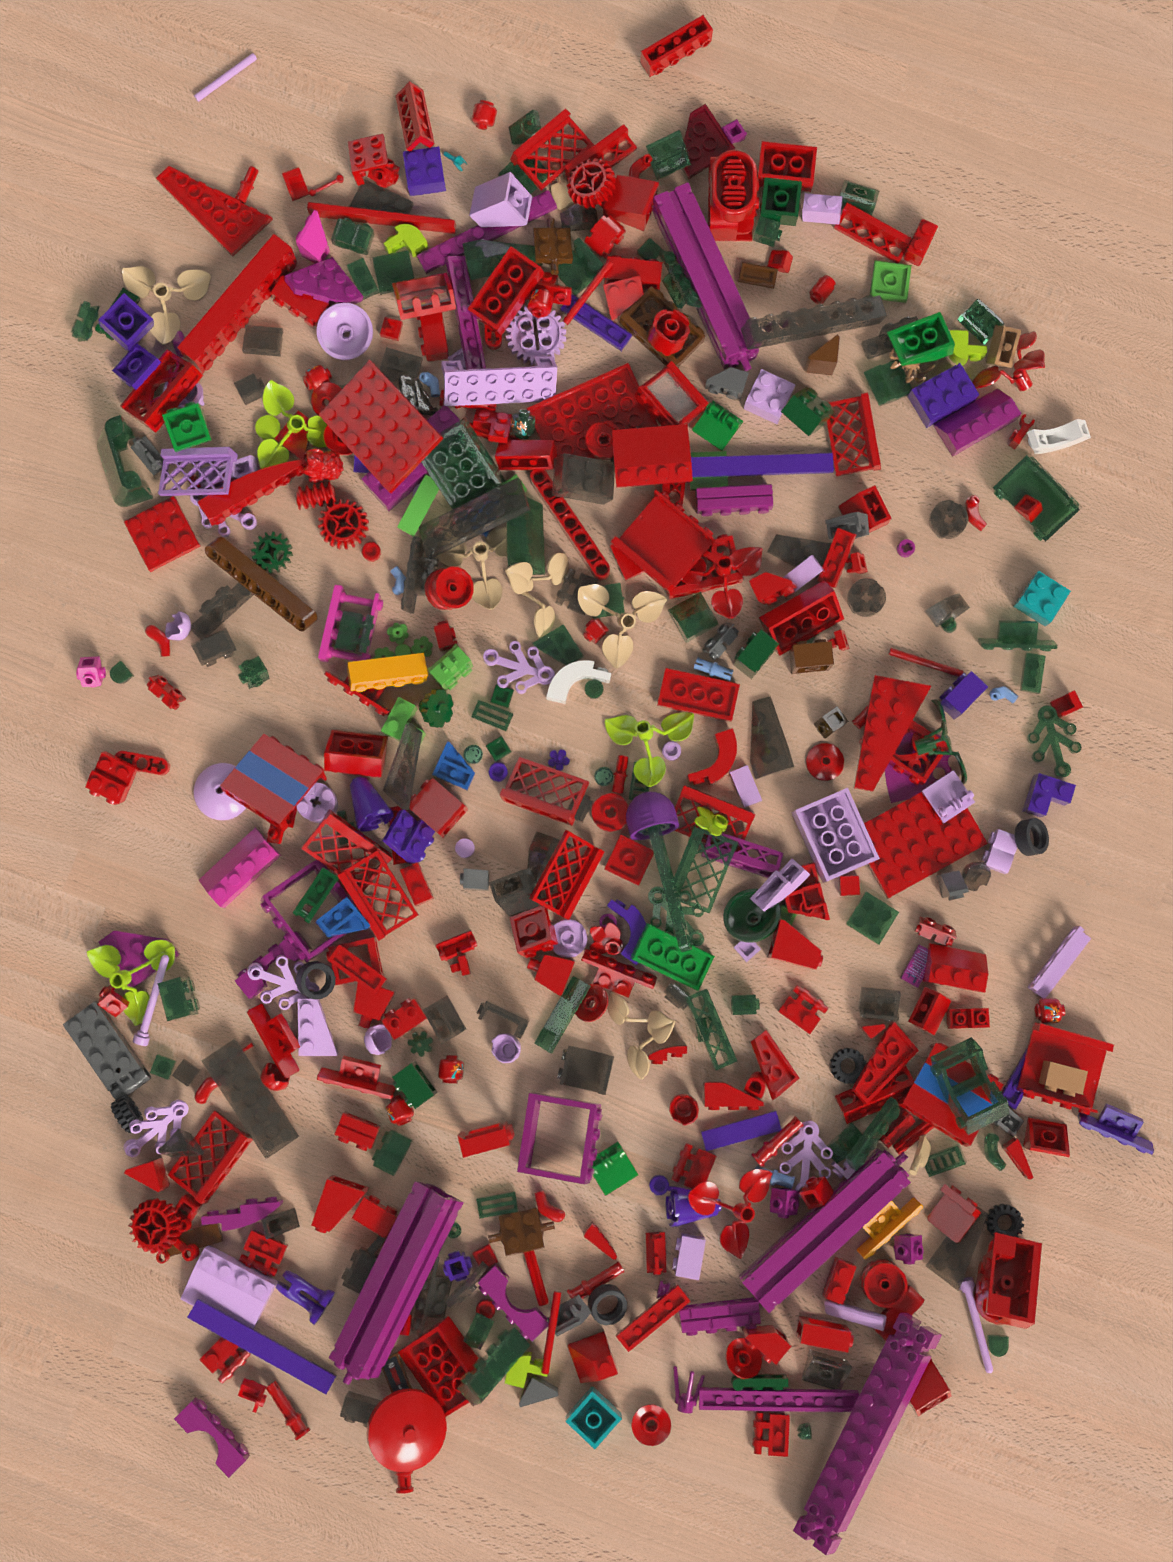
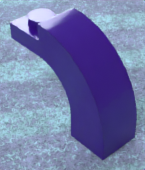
(635, 921)

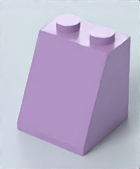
(501, 203)

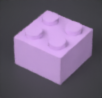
(769, 396)

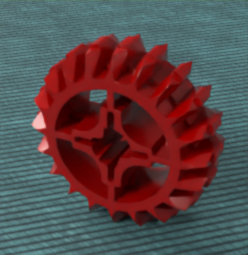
(592, 173)
(340, 531)
(146, 1233)

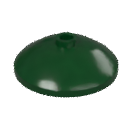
(742, 911)

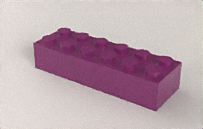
(440, 421)

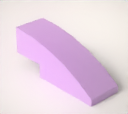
(240, 468)
(780, 885)

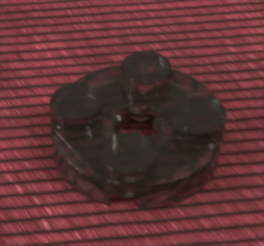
(942, 528)
(874, 590)

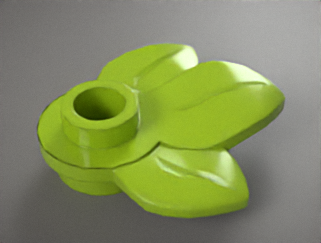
(713, 823)

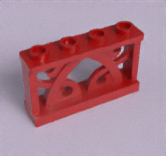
(178, 387)
(711, 582)
(917, 778)

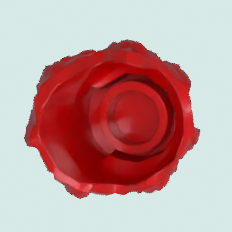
(322, 465)

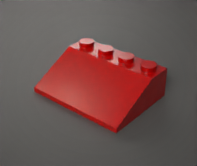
(652, 456)
(439, 1362)

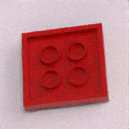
(162, 534)

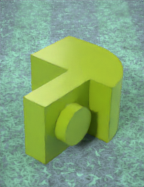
(408, 237)
(963, 351)
(517, 1374)

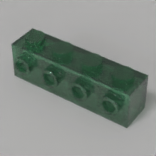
(493, 1366)

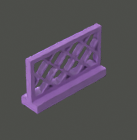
(197, 456)

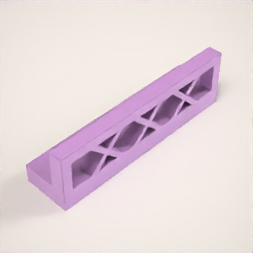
(1059, 962)

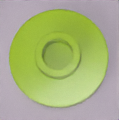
(267, 427)

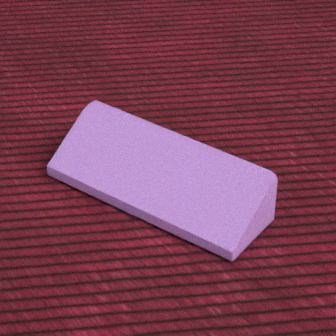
(855, 1315)

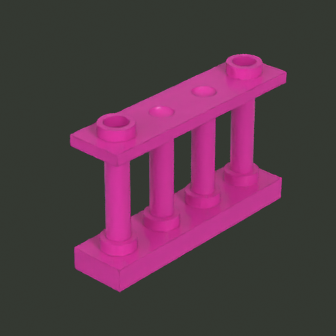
(335, 615)

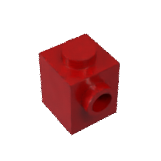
(816, 1192)

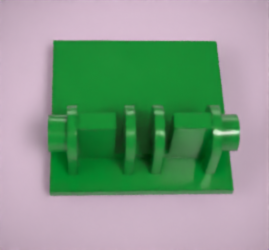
(717, 425)
(613, 1168)

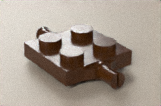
(552, 245)
(521, 1232)

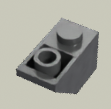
(728, 382)
(475, 879)
(952, 885)

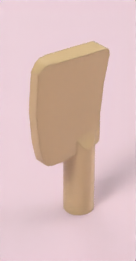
(560, 191)
(921, 1155)

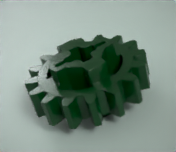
(264, 554)

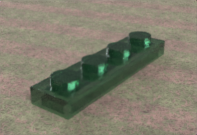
(873, 1133)

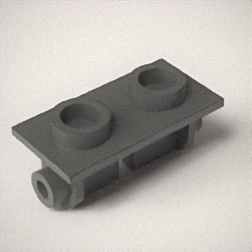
(147, 454)
(725, 634)

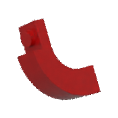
(727, 751)

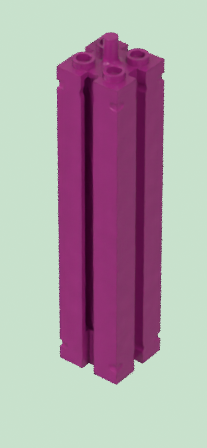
(704, 266)
(825, 1229)
(395, 1282)

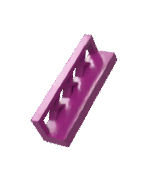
(744, 861)

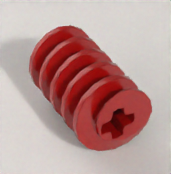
(315, 495)

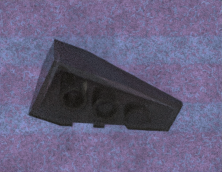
(768, 744)

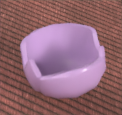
(179, 627)
(377, 1039)
(506, 1048)

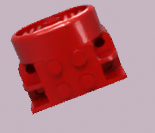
(732, 196)
(1009, 1281)

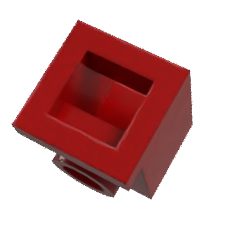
(445, 635)

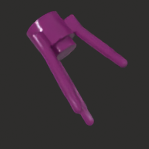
(686, 1400)

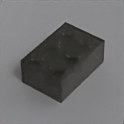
(583, 479)

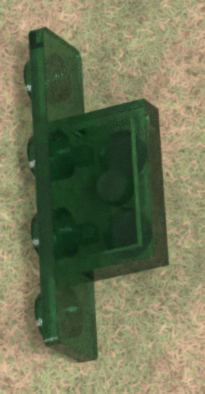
(677, 283)
(1017, 635)

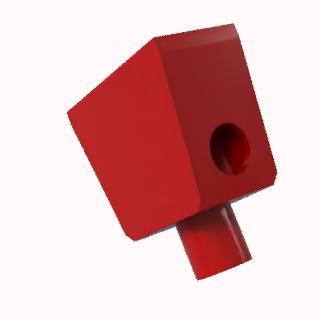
(552, 972)
(371, 1005)

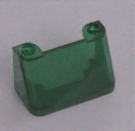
(1034, 480)
(124, 485)

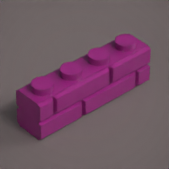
(734, 499)
(720, 1315)

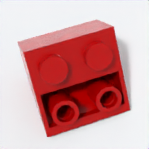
(869, 503)
(770, 587)
(769, 1341)

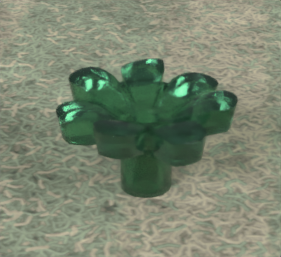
(424, 1043)

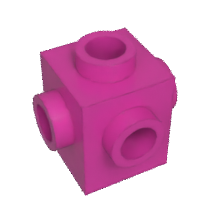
(90, 671)

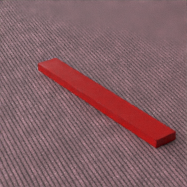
(382, 217)

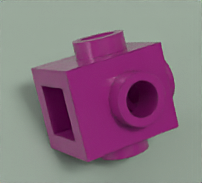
(784, 1202)
(908, 1248)

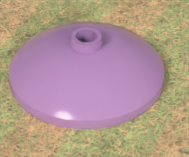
(342, 319)
(208, 800)

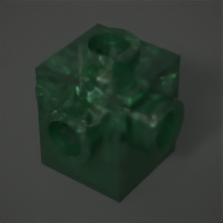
(253, 672)

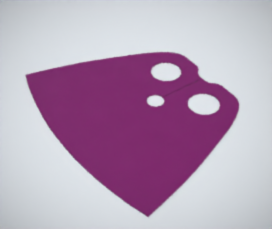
(899, 785)

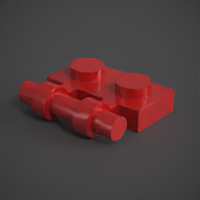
(800, 1015)
(699, 1169)
(269, 1249)
(219, 1353)
(778, 1434)

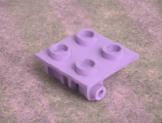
(948, 796)

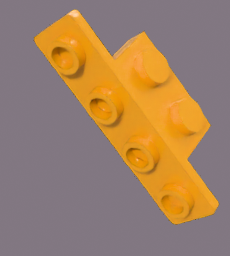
(886, 1224)

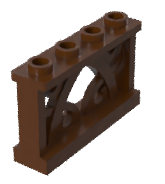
(636, 325)

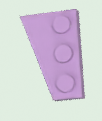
(313, 1029)

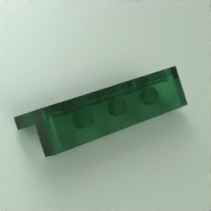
(715, 1027)

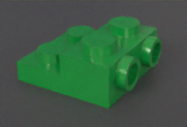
(187, 426)

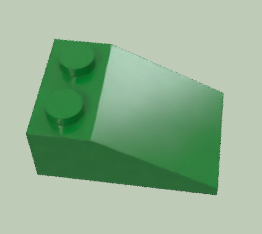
(922, 340)

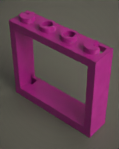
(337, 892)
(529, 1135)

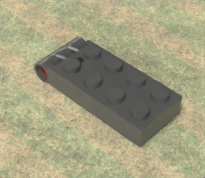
(107, 1051)

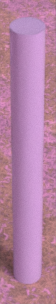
(225, 77)

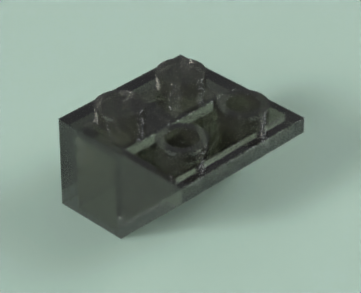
(514, 891)

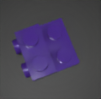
(136, 366)
(409, 837)

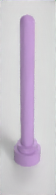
(142, 1036)
(968, 1287)

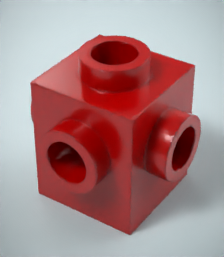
(386, 175)

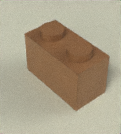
(1003, 346)
(1062, 1077)

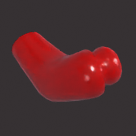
(640, 166)
(972, 509)
(160, 638)
(204, 1091)
(548, 1210)

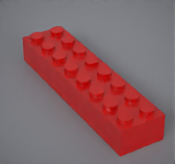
(237, 304)

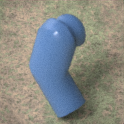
(432, 382)
(399, 583)
(1003, 692)

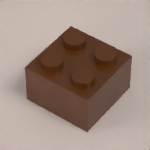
(811, 657)

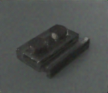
(262, 340)

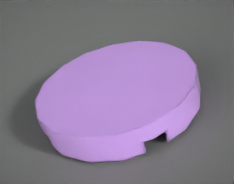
(570, 938)

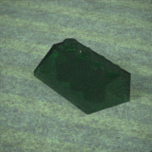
(526, 538)

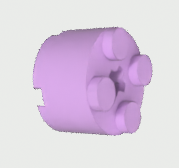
(326, 797)

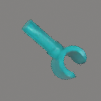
(457, 161)

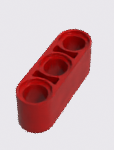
(909, 1304)

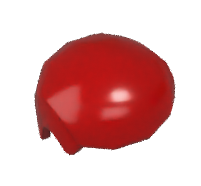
(272, 1078)
(684, 1109)

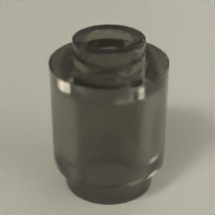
(676, 995)

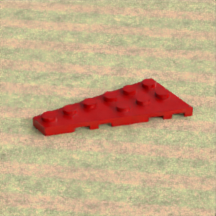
(219, 214)
(888, 717)

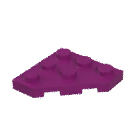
(324, 282)
(132, 949)

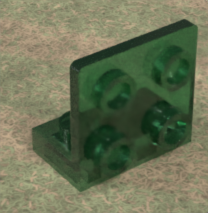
(582, 270)

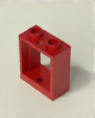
(374, 957)
(824, 1334)

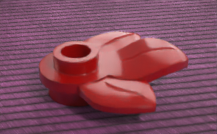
(605, 937)

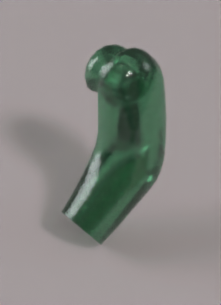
(991, 1151)

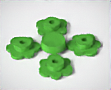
(404, 649)

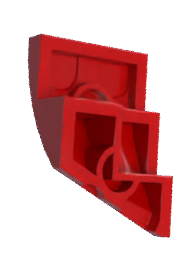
(808, 897)

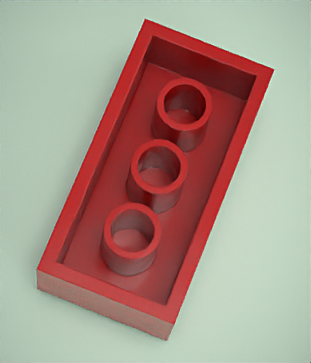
(506, 290)

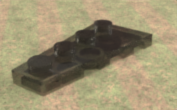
(403, 768)
(953, 1258)

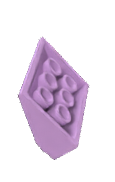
(835, 835)
(229, 1286)

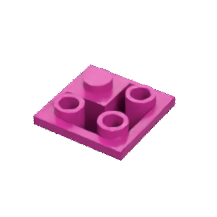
(312, 239)

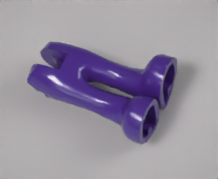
(293, 1293)

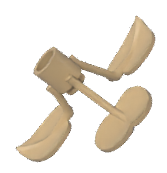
(141, 280)
(522, 582)
(486, 592)
(648, 608)
(659, 1027)

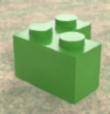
(400, 715)

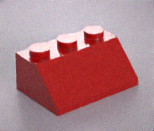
(355, 753)
(956, 968)

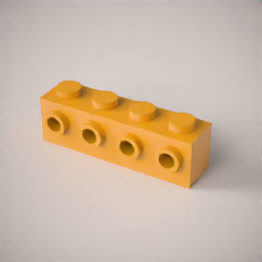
(387, 672)

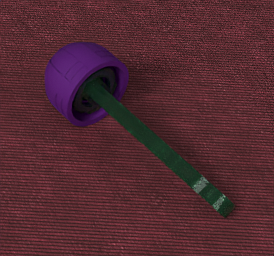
(652, 817)

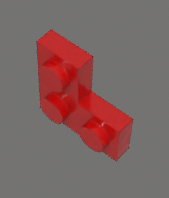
(497, 423)

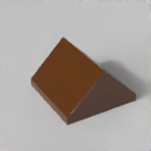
(824, 359)

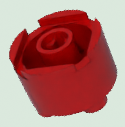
(605, 235)
(669, 331)

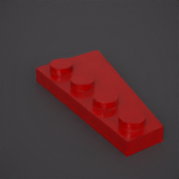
(885, 1062)

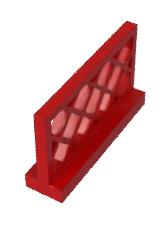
(538, 141)
(868, 431)
(716, 804)
(539, 806)
(353, 835)
(576, 881)
(363, 904)
(224, 1166)

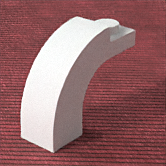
(1058, 438)
(572, 673)

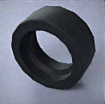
(1040, 835)
(325, 990)
(613, 1316)

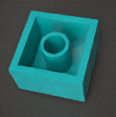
(1042, 598)
(593, 1417)

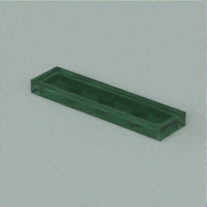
(562, 1014)

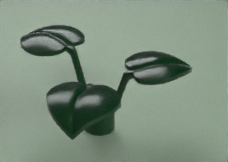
(927, 744)

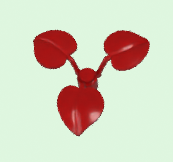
(1031, 360)
(727, 602)
(733, 1237)

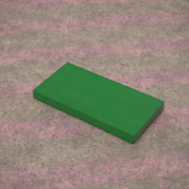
(661, 953)

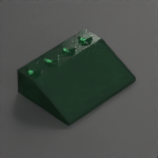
(462, 465)

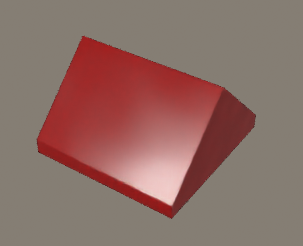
(1046, 1137)
(150, 1174)

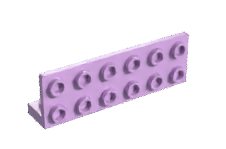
(499, 384)

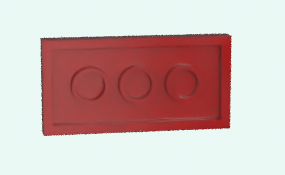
(698, 694)

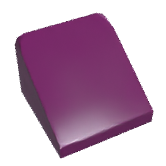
(734, 132)
(179, 337)

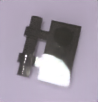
(569, 579)

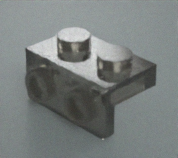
(879, 1004)

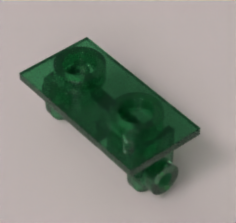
(83, 330)

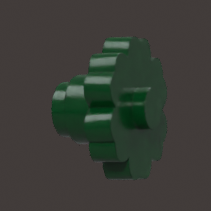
(436, 708)

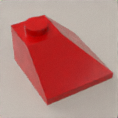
(593, 1358)

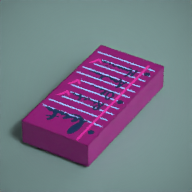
(916, 967)

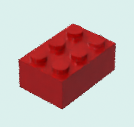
(787, 163)

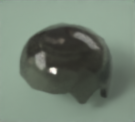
(975, 875)

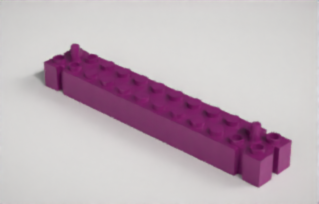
(867, 1433)

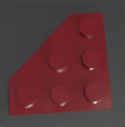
(703, 140)

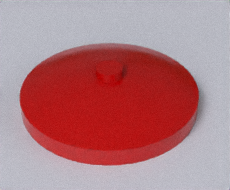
(406, 1430)

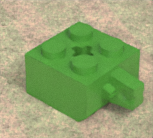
(451, 668)

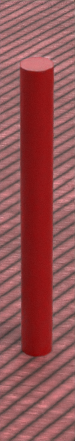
(588, 291)
(925, 662)
(551, 1332)

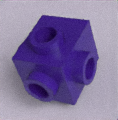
(454, 1272)

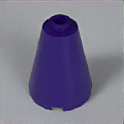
(368, 805)
(679, 1209)

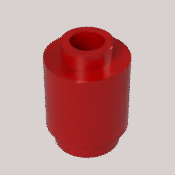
(822, 289)

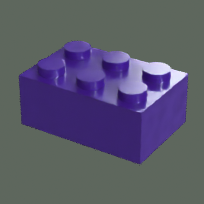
(943, 395)

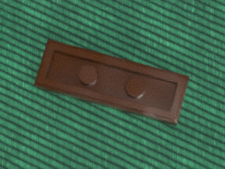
(200, 1236)

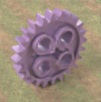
(519, 336)

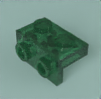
(980, 321)

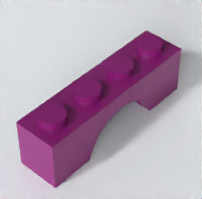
(253, 987)
(530, 1321)
(197, 1418)

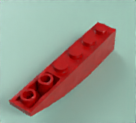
(249, 489)

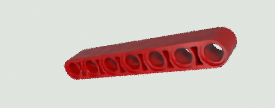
(571, 533)

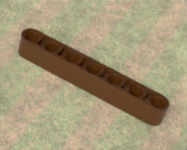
(261, 584)

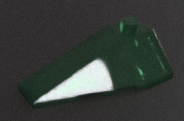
(485, 255)

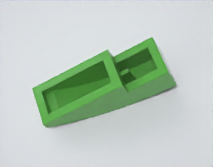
(419, 506)

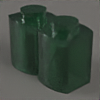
(352, 236)
(392, 1152)

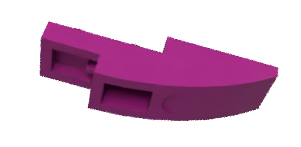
(249, 1213)

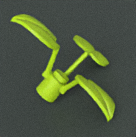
(278, 400)
(624, 727)
(106, 961)

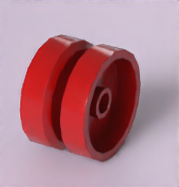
(449, 588)
(895, 1283)

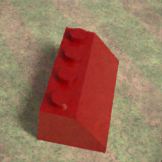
(802, 616)

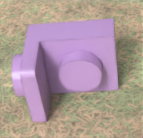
(846, 1171)

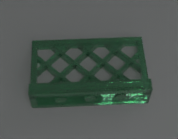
(688, 858)

